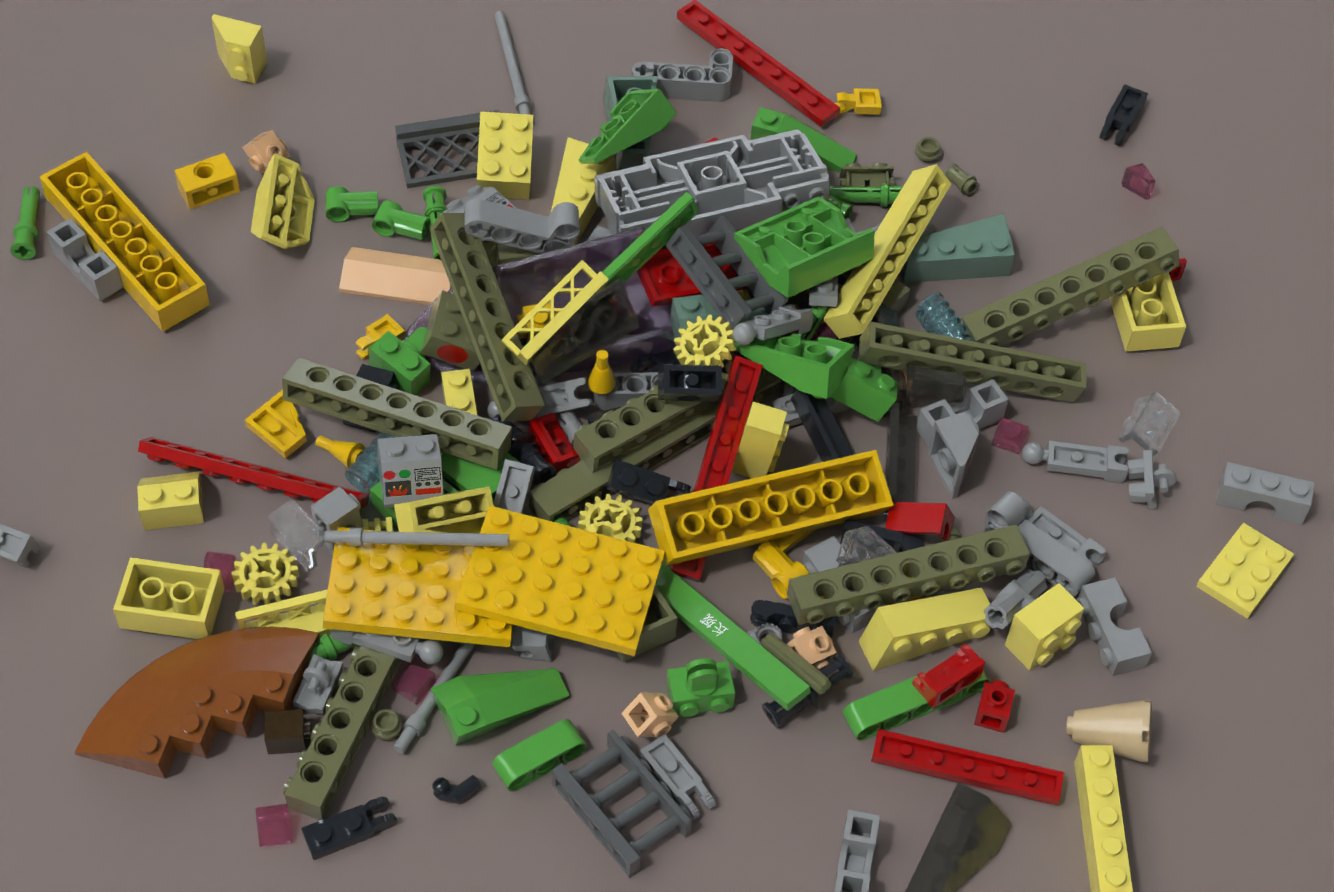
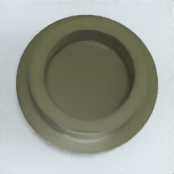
(928, 149)
(386, 724)

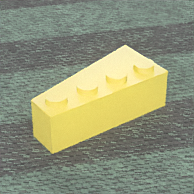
(577, 181)
(923, 626)

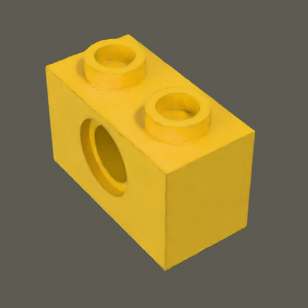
(207, 181)

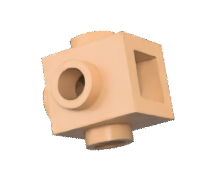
(262, 149)
(813, 646)
(650, 715)

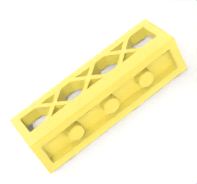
(564, 314)
(298, 614)

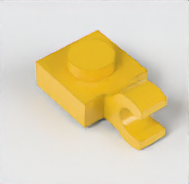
(861, 100)
(375, 332)

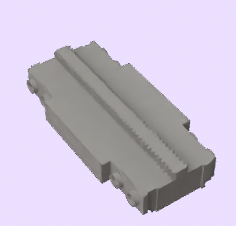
(725, 178)

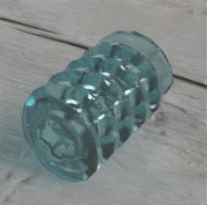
(939, 318)
(364, 472)

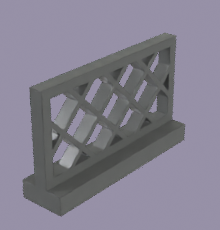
(442, 130)

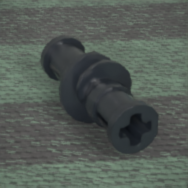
(528, 452)
(844, 673)

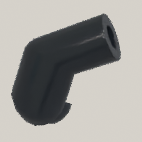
(455, 793)

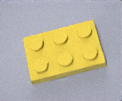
(1245, 570)

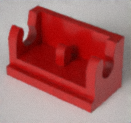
(553, 442)
(921, 518)
(949, 676)

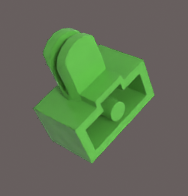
(403, 359)
(867, 389)
(700, 687)

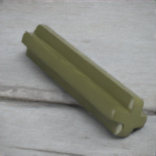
(796, 663)

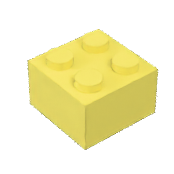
(1044, 627)

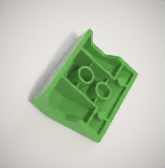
(805, 246)

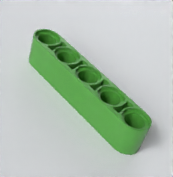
(896, 707)

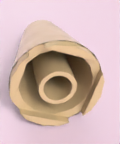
(1120, 725)

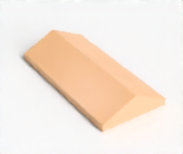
(393, 276)

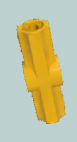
(778, 567)

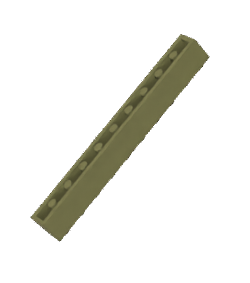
(574, 487)

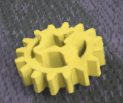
(705, 343)
(612, 518)
(265, 574)

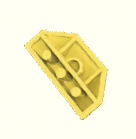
(283, 205)

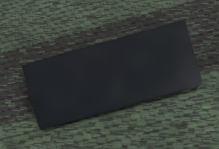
(820, 426)

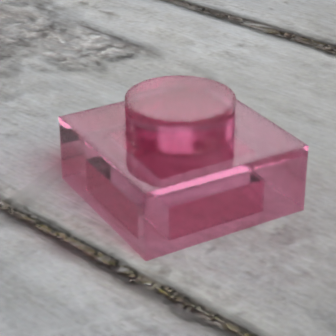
(1009, 435)

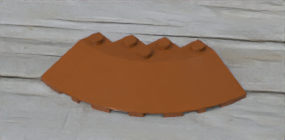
(195, 693)

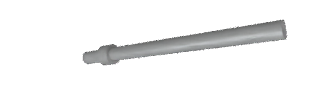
(521, 100)
(358, 537)
(416, 722)

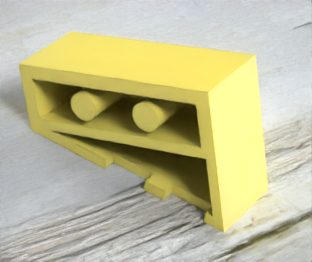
(760, 441)
(445, 513)

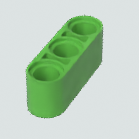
(539, 755)

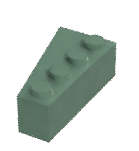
(615, 89)
(962, 253)

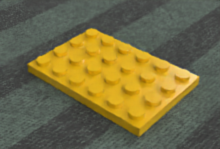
(561, 581)
(405, 593)

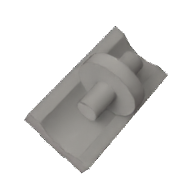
(1145, 469)
(317, 685)

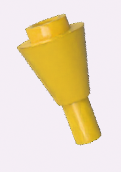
(601, 378)
(344, 451)

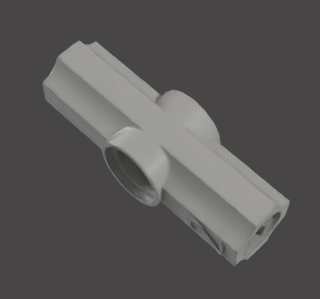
(1014, 598)

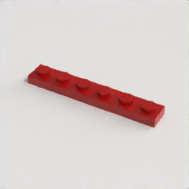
(968, 767)

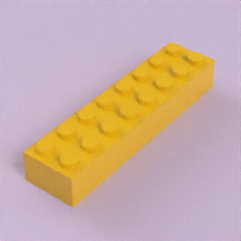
(112, 223)
(769, 507)

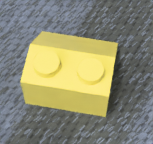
(240, 47)
(170, 500)

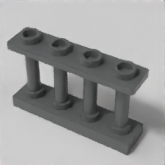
(712, 282)
(608, 830)

